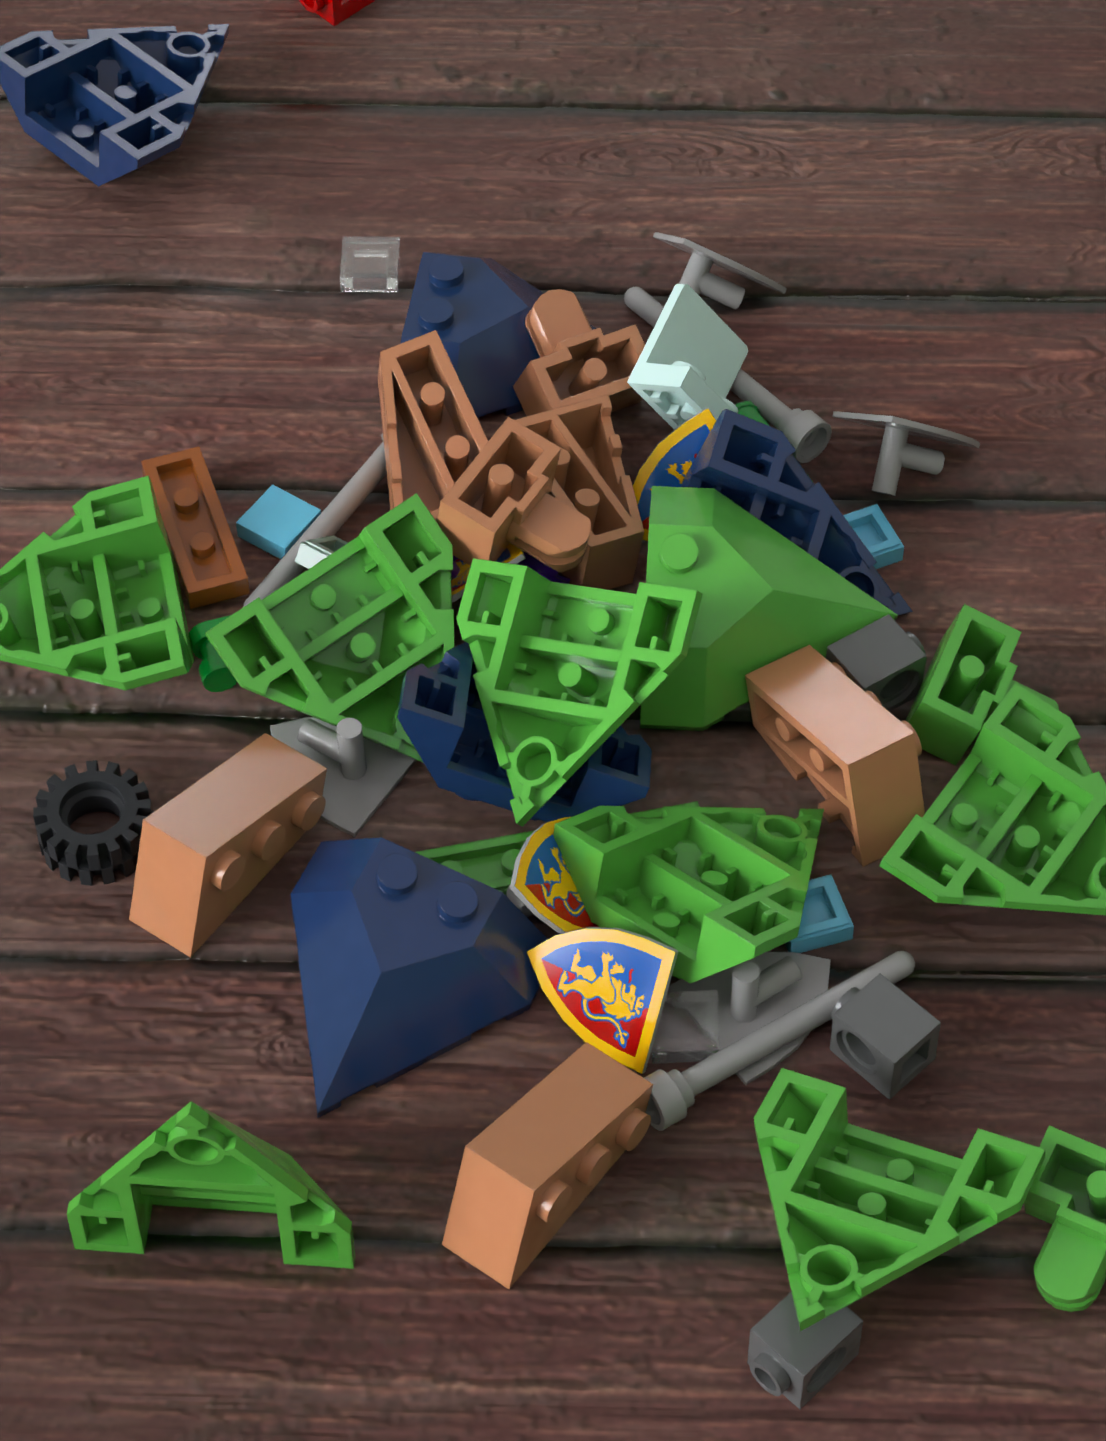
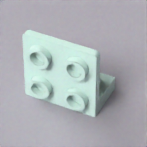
(688, 360)

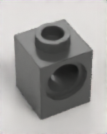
(882, 661)
(883, 1035)
(804, 1360)

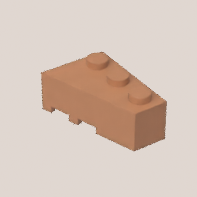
(425, 421)
(594, 484)
(844, 744)
(222, 839)
(543, 1161)

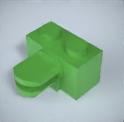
(965, 683)
(1072, 1199)

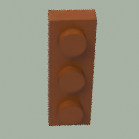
(196, 528)

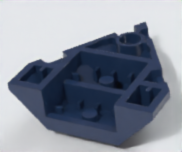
(109, 96)
(481, 323)
(761, 475)
(453, 739)
(400, 962)

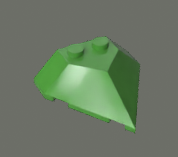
(99, 595)
(755, 606)
(351, 626)
(564, 666)
(1014, 820)
(695, 879)
(210, 1165)
(869, 1205)

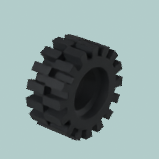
(86, 794)

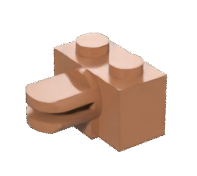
(574, 358)
(508, 502)

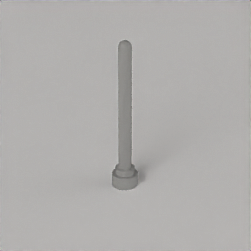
(803, 429)
(327, 522)
(676, 1091)

